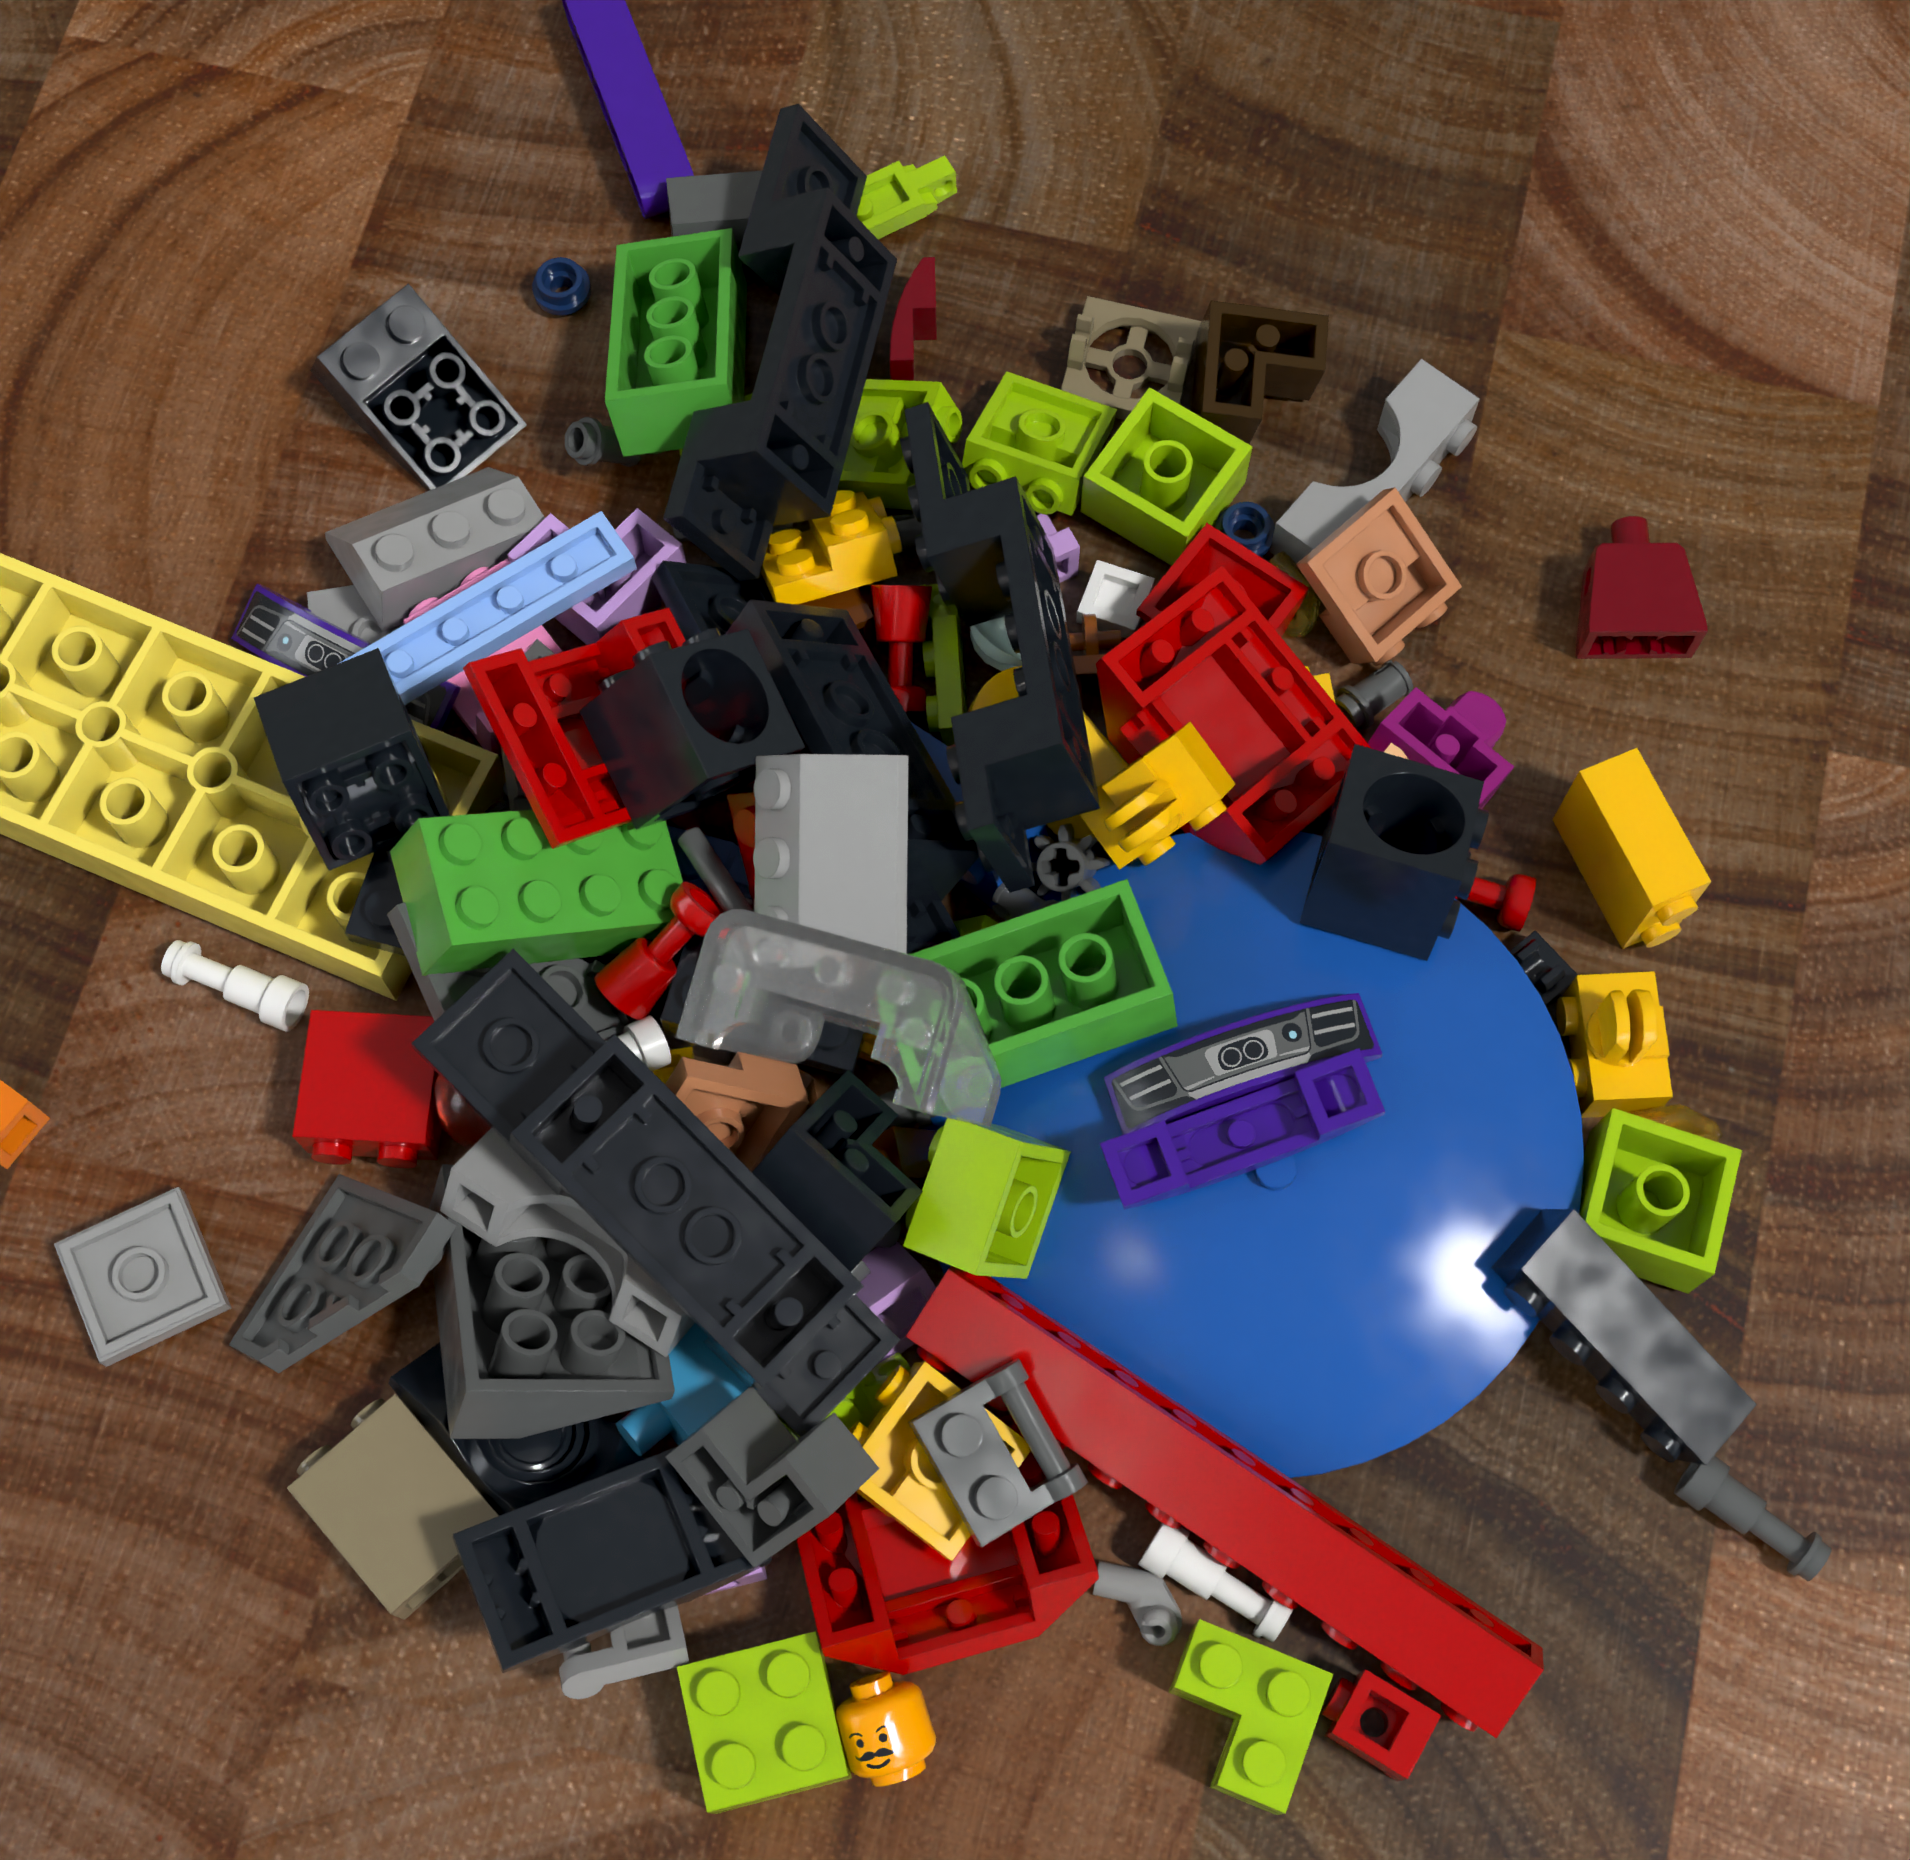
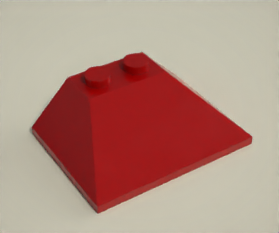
(1249, 699)
(543, 733)
(906, 1608)

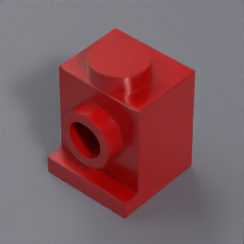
(1405, 1730)

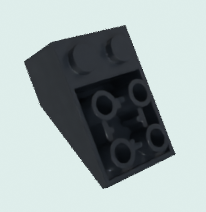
(417, 391)

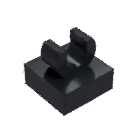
(1543, 967)

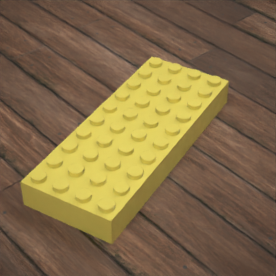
(153, 769)

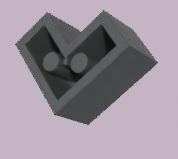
(764, 1481)

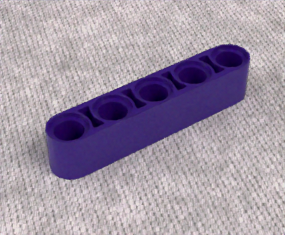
(629, 99)

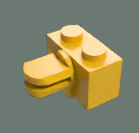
(1157, 796)
(1616, 1042)

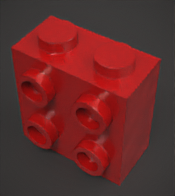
(366, 1090)

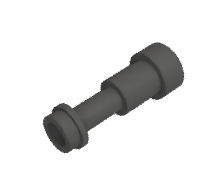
(1745, 1511)

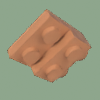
(1378, 579)
(742, 1103)

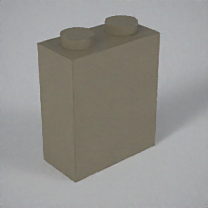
(391, 1504)

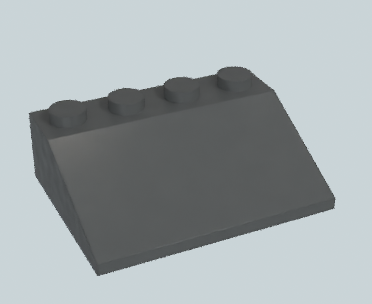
(533, 1338)

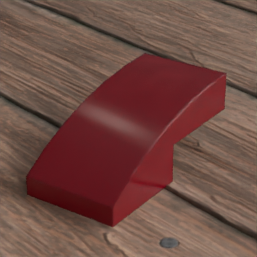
(913, 319)

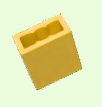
(1631, 850)

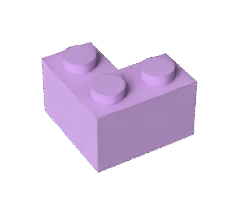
(624, 598)

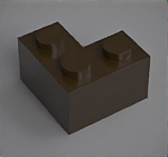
(1251, 355)

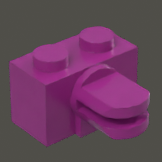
(1451, 738)

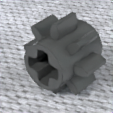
(1076, 849)

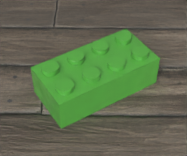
(674, 337)
(498, 885)
(1063, 981)

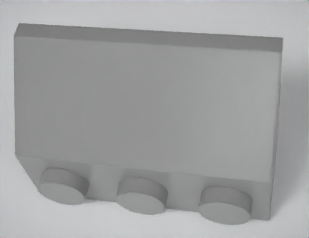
(433, 541)
(834, 844)

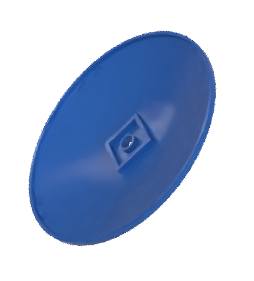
(1349, 1283)

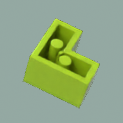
(1272, 1707)

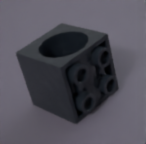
(688, 724)
(350, 758)
(1396, 853)

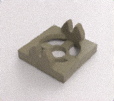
(1104, 315)

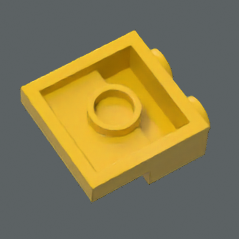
(835, 554)
(906, 1480)

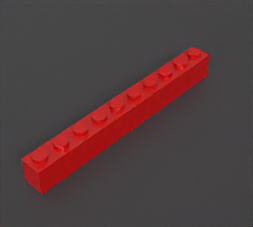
(1237, 1504)

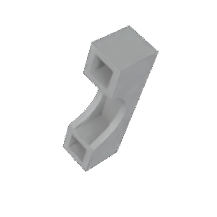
(1420, 426)
(507, 1200)

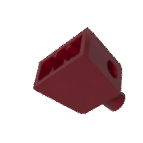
(1638, 599)

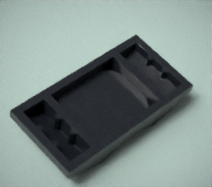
(513, 1470)
(594, 1560)

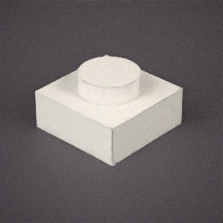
(1114, 597)

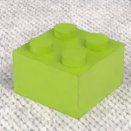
(1164, 476)
(1658, 1197)
(985, 1199)
(763, 1723)

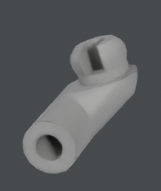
(1146, 1597)

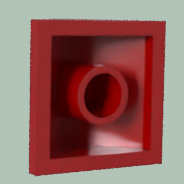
(1267, 586)

